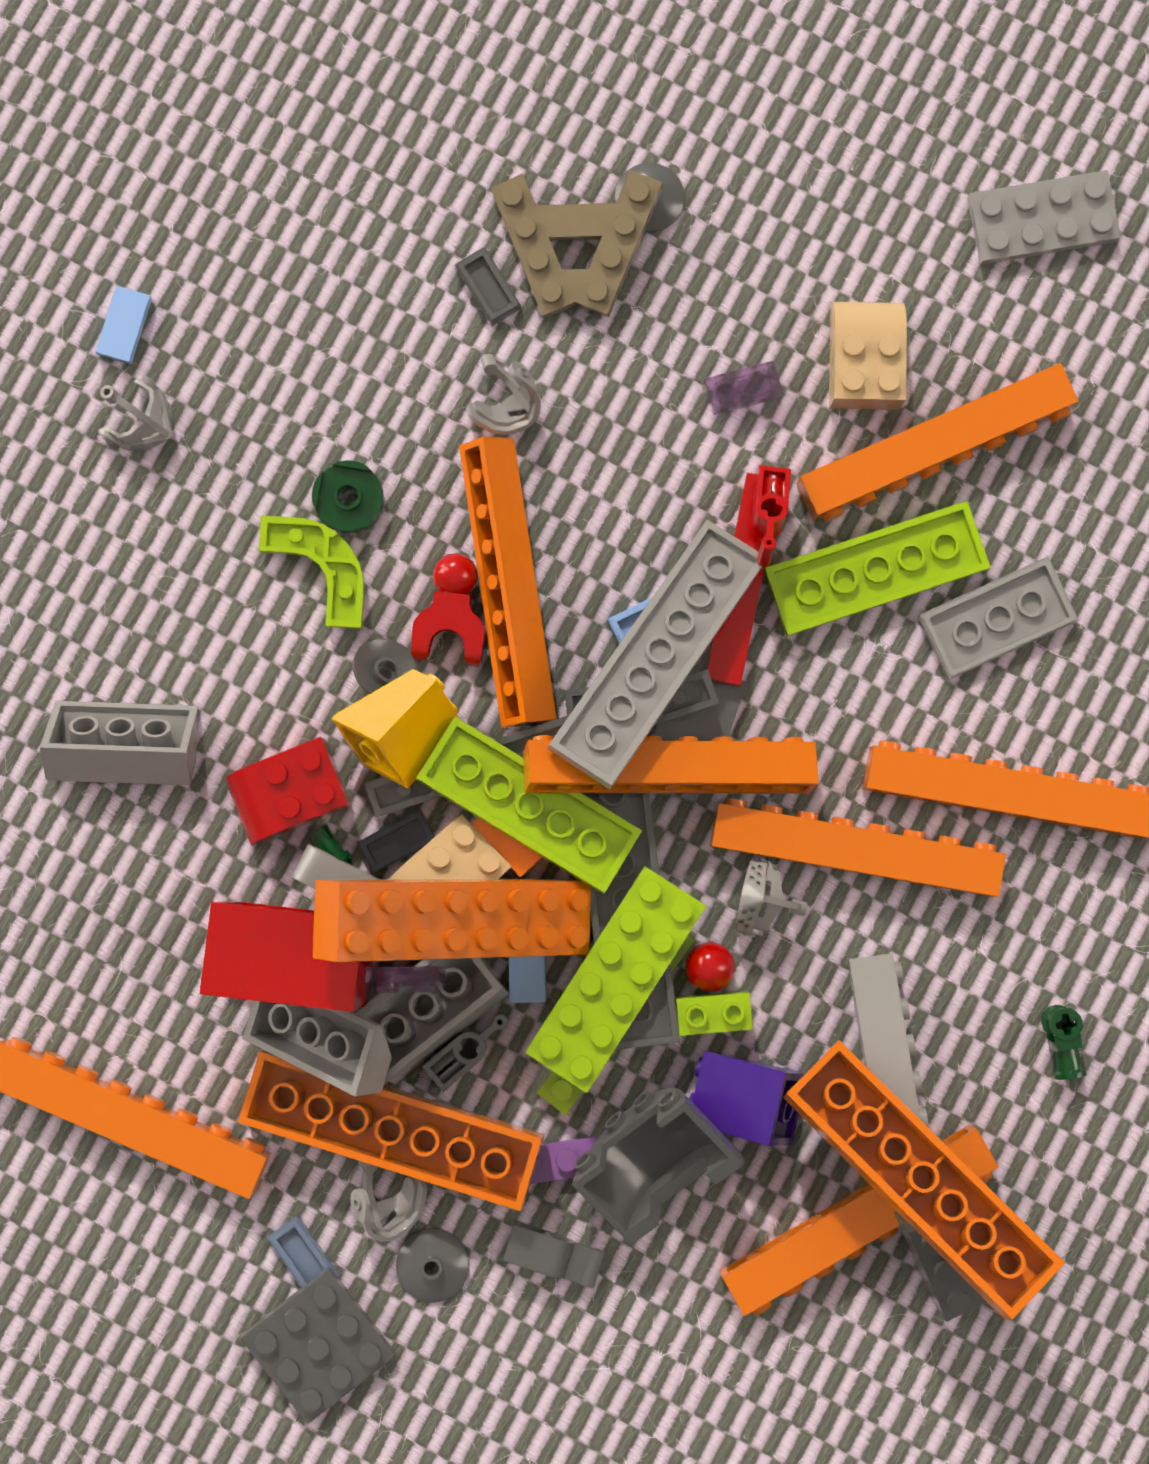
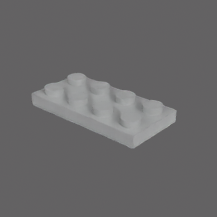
(1043, 217)

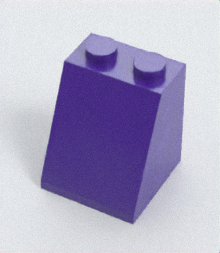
(746, 1098)

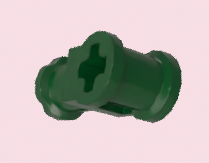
(1064, 1041)

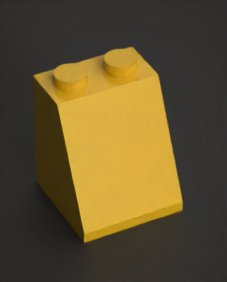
(398, 725)

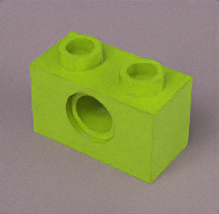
(713, 1013)

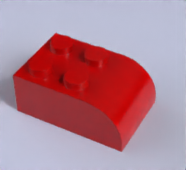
(287, 790)

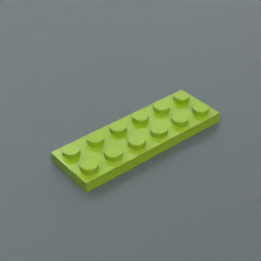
(876, 568)
(557, 826)
(615, 979)

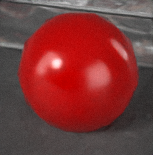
(710, 966)

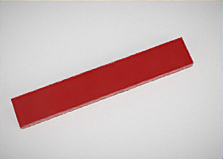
(732, 641)

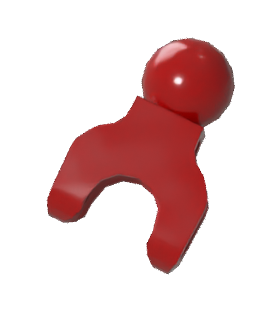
(451, 610)

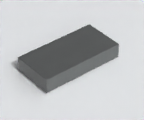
(488, 286)

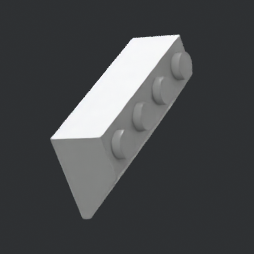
(120, 743)
(425, 1022)
(323, 1042)

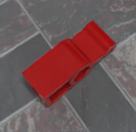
(769, 508)

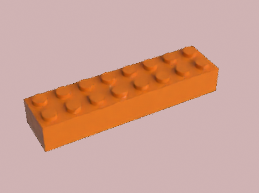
(449, 919)
(395, 1132)
(924, 1181)

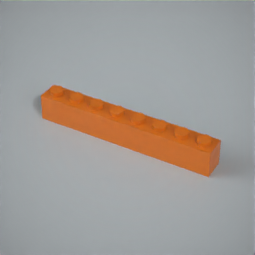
(937, 442)
(507, 582)
(685, 767)
(1007, 791)
(858, 849)
(130, 1119)
(832, 1235)

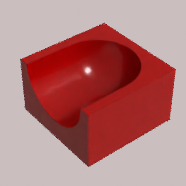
(268, 957)

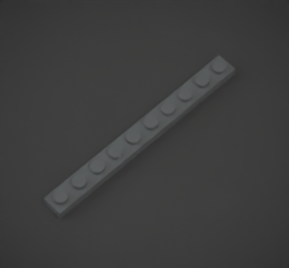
(388, 796)

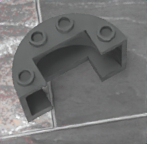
(649, 1158)

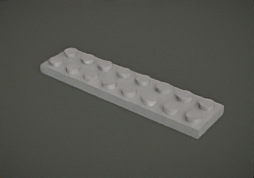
(657, 655)

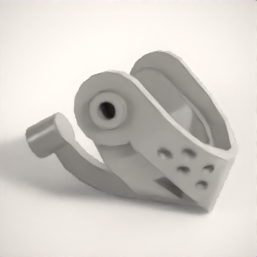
(524, 397)
(150, 422)
(754, 895)
(406, 1204)

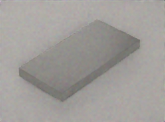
(998, 618)

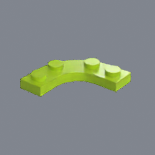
(331, 553)

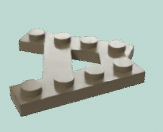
(615, 224)

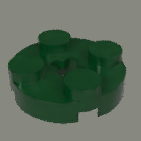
(336, 480)

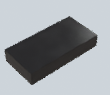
(396, 841)

